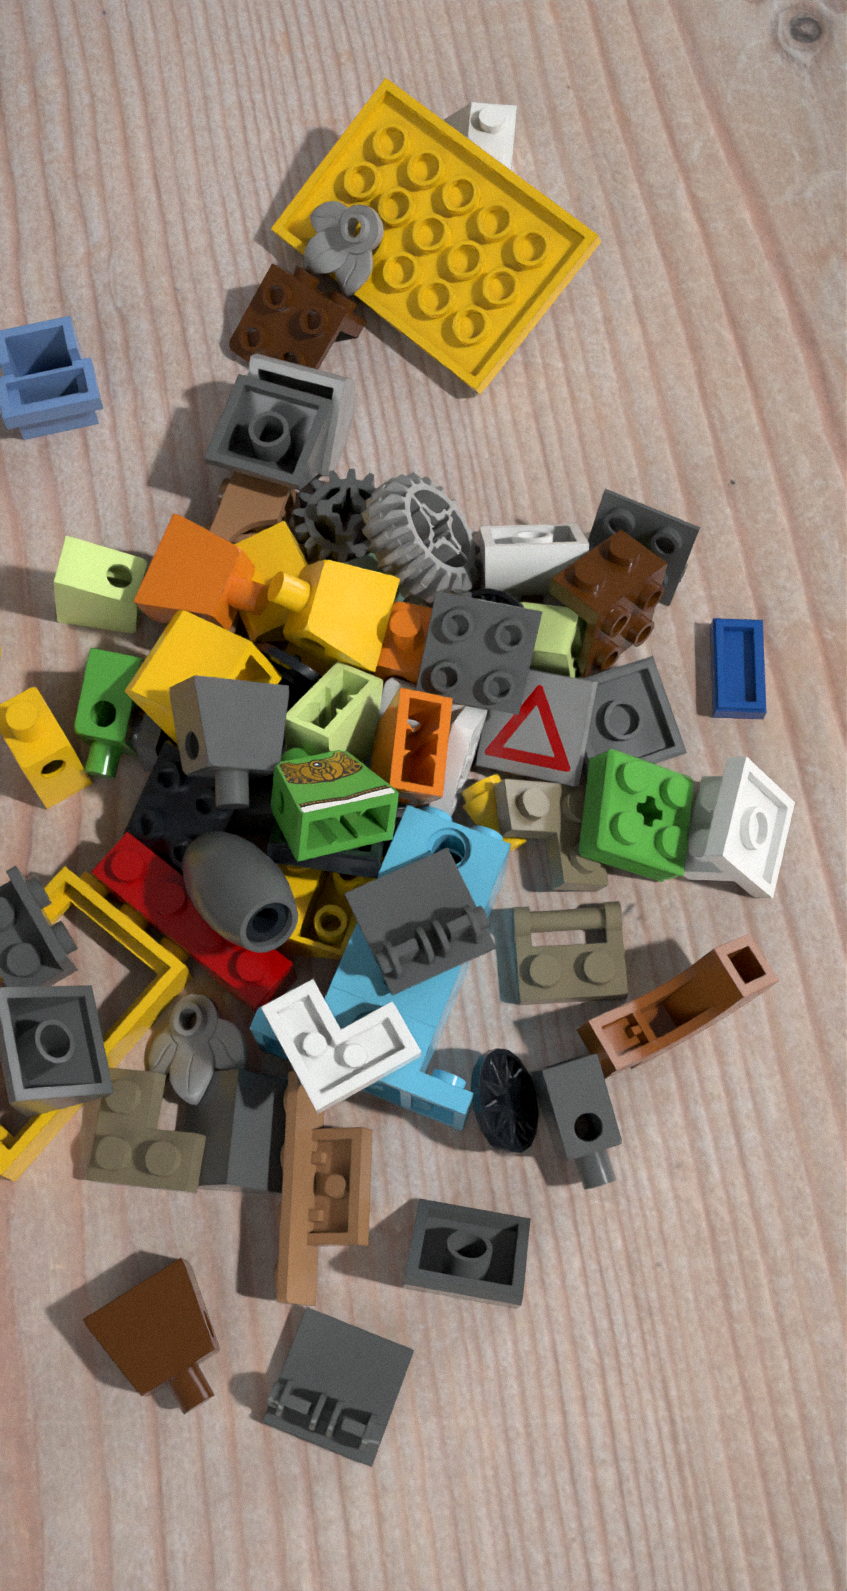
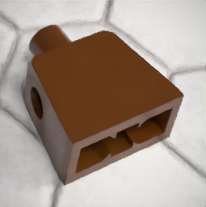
(160, 1335)

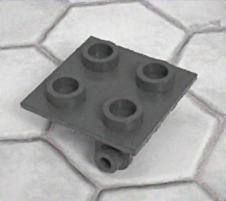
(657, 531)
(478, 651)
(420, 921)
(338, 1386)

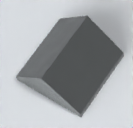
(271, 433)
(52, 1048)
(243, 1132)
(468, 1254)

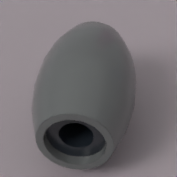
(239, 891)

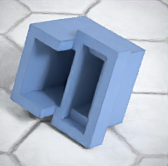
(46, 379)

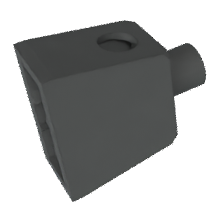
(229, 732)
(565, 1094)

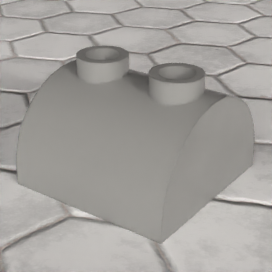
(318, 383)

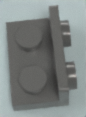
(30, 946)

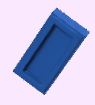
(737, 668)

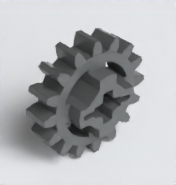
(326, 514)

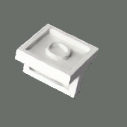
(739, 829)

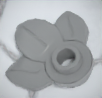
(338, 248)
(196, 1052)

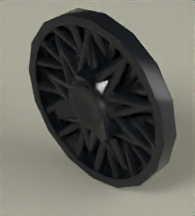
(294, 672)
(504, 1101)

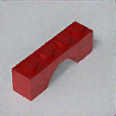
(160, 897)

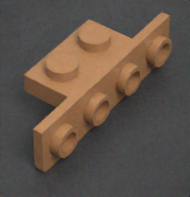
(322, 1193)

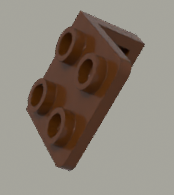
(294, 319)
(617, 596)

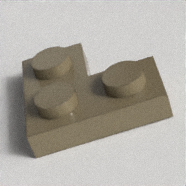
(555, 815)
(129, 1145)

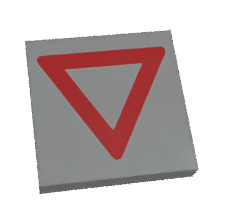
(547, 734)

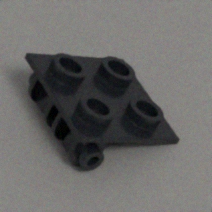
(176, 809)

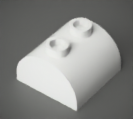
(528, 557)

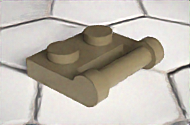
(574, 970)

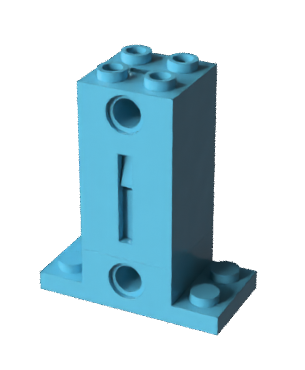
(425, 1008)

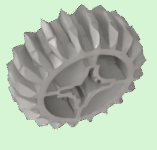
(420, 538)

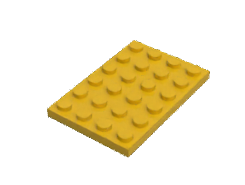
(465, 240)

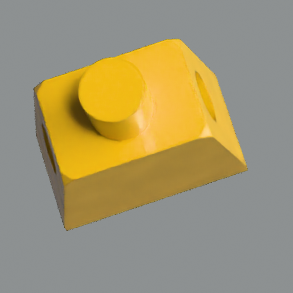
(336, 611)
(36, 741)

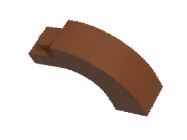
(679, 1008)

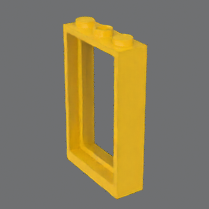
(172, 977)

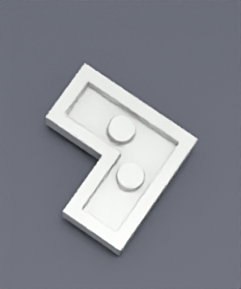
(335, 1060)

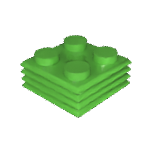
(636, 816)

